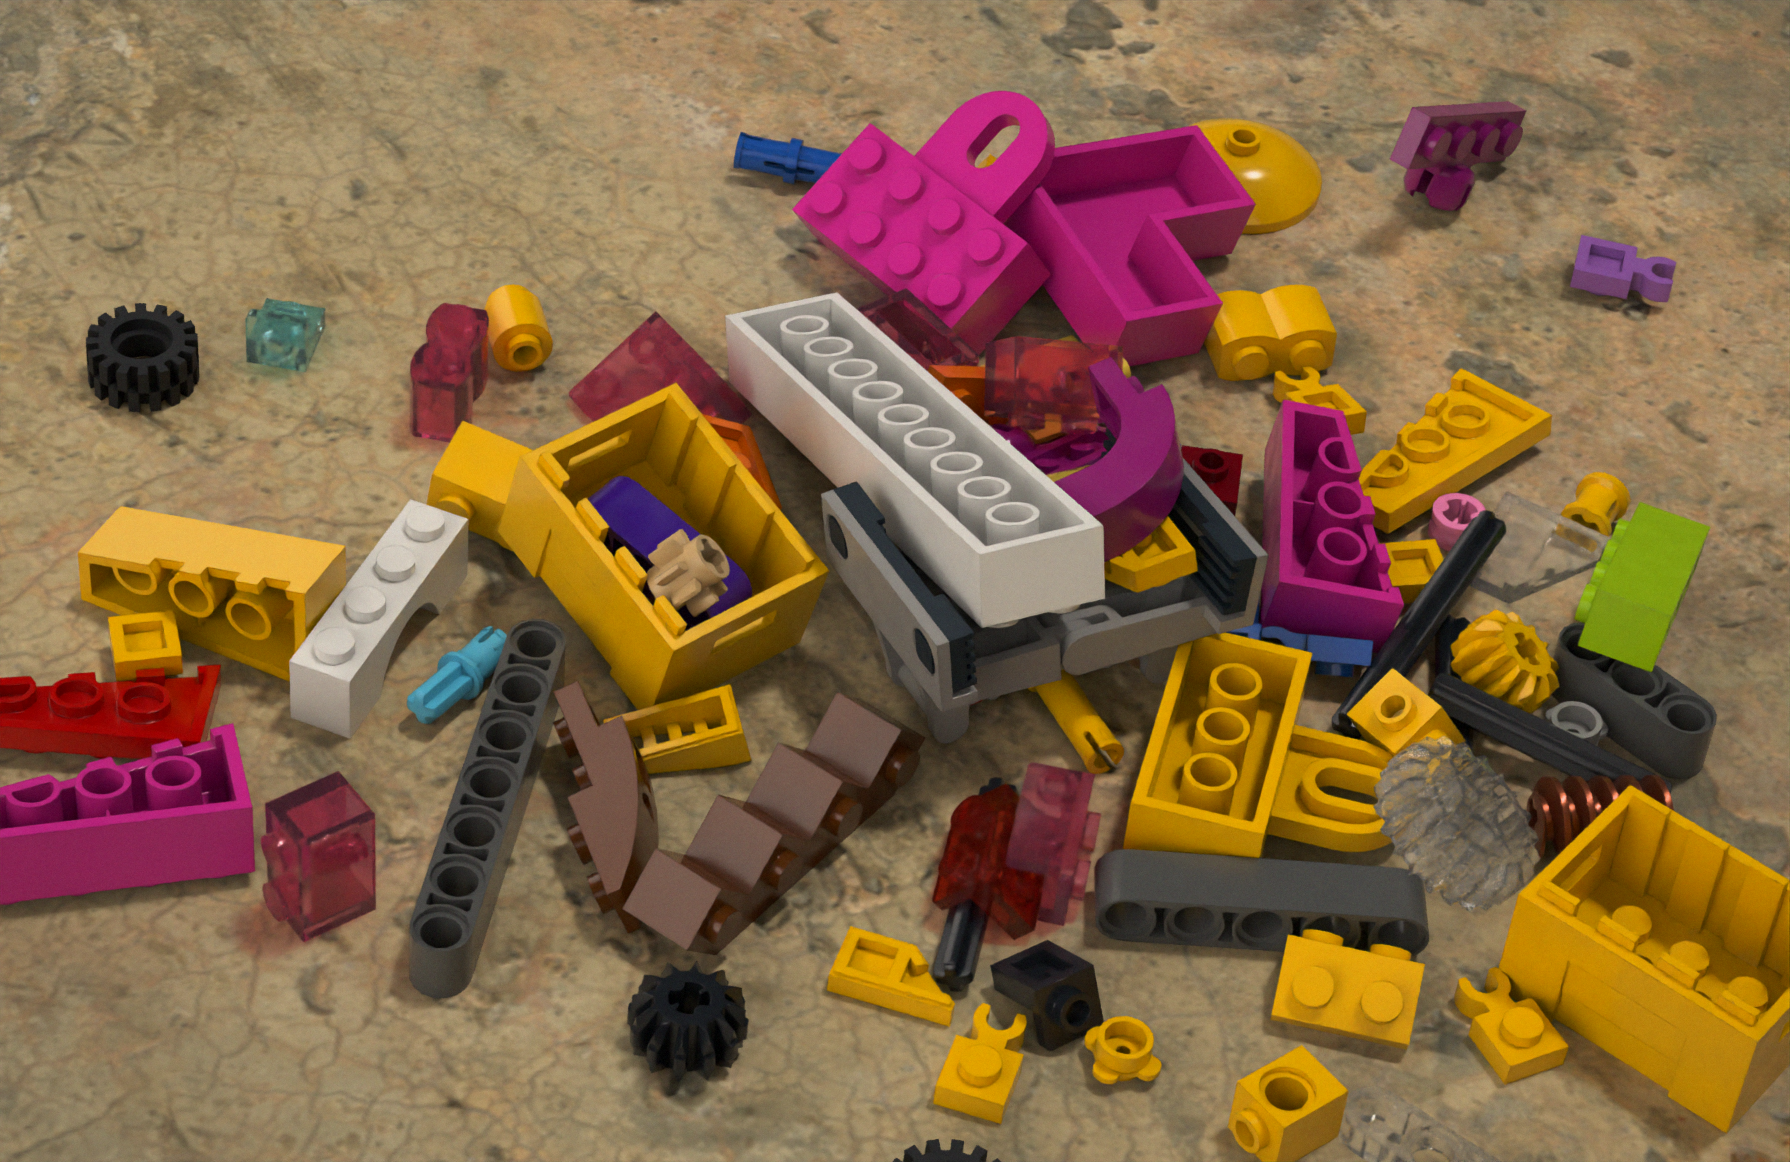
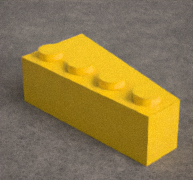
(228, 584)

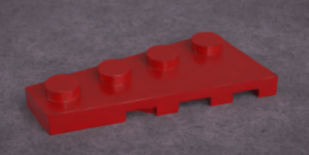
(108, 717)

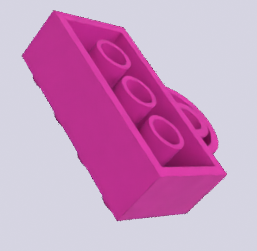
(937, 217)

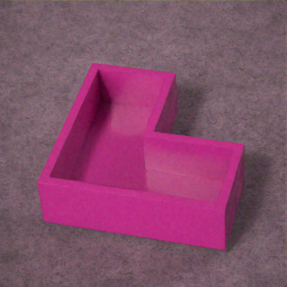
(1122, 238)

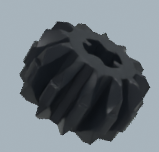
(687, 1021)

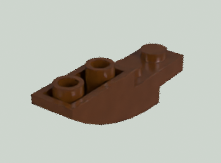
(614, 805)

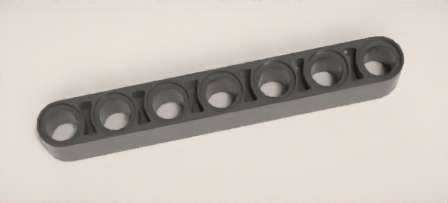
(486, 810)

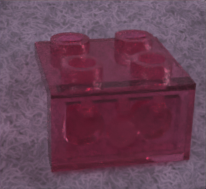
(649, 362)

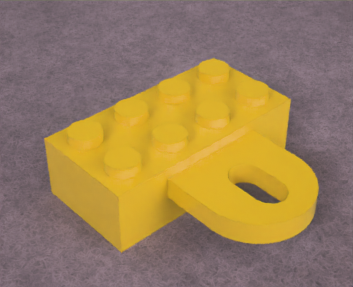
(1238, 767)

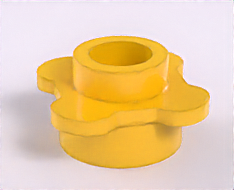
(1122, 1050)

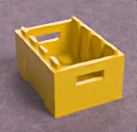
(694, 473)
(1662, 954)

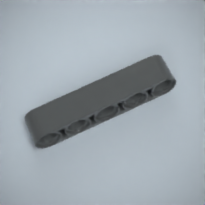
(1255, 901)

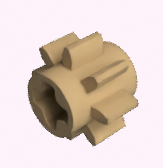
(688, 572)

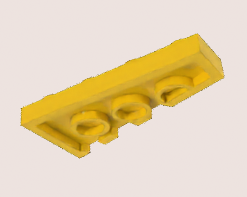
(1449, 448)

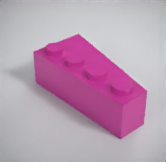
(1320, 535)
(129, 823)

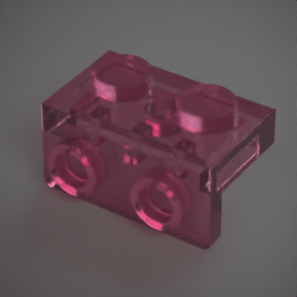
(1051, 833)

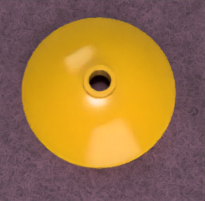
(1271, 169)

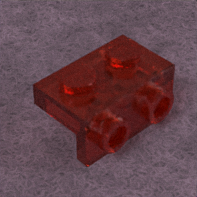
(977, 866)

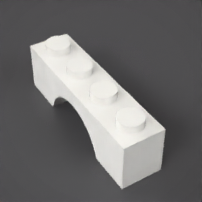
(346, 655)

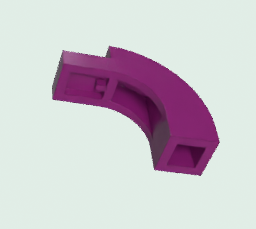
(1143, 471)

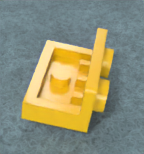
(1348, 989)

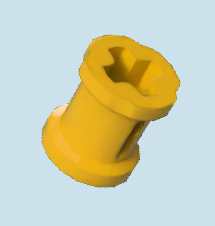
(1598, 502)

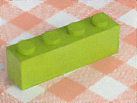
(1640, 585)

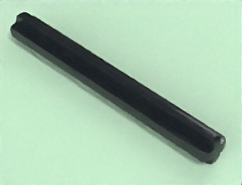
(1427, 611)

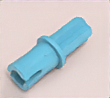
(458, 676)

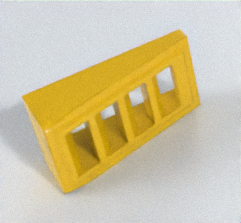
(717, 736)

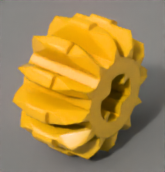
(1506, 660)

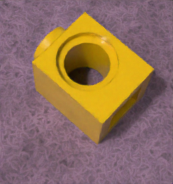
(1287, 1108)

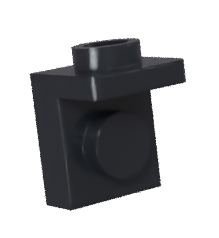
(1055, 988)

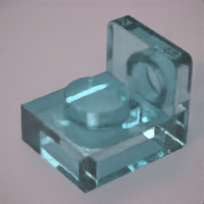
(283, 334)

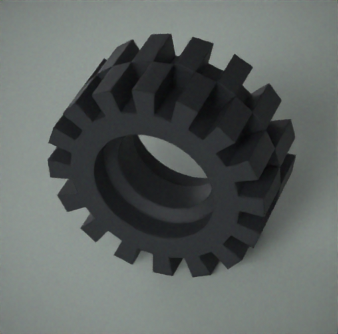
(149, 380)

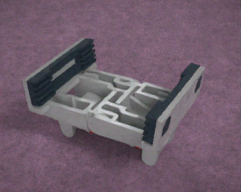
(956, 663)

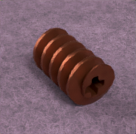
(1568, 808)

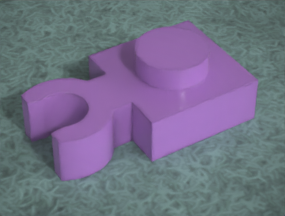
(1614, 269)

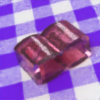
(448, 371)

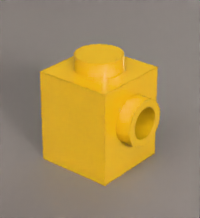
(1400, 714)

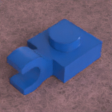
(1332, 654)

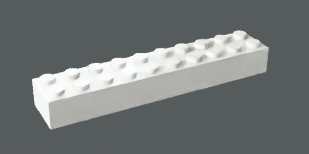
(937, 472)

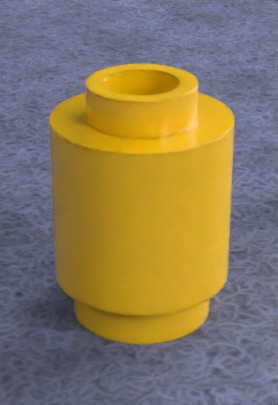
(517, 328)

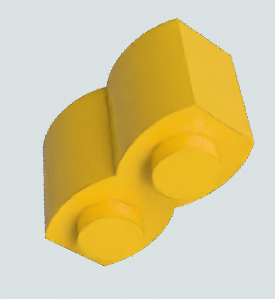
(1270, 333)

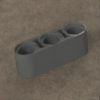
(1644, 710)

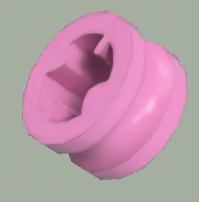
(1451, 517)

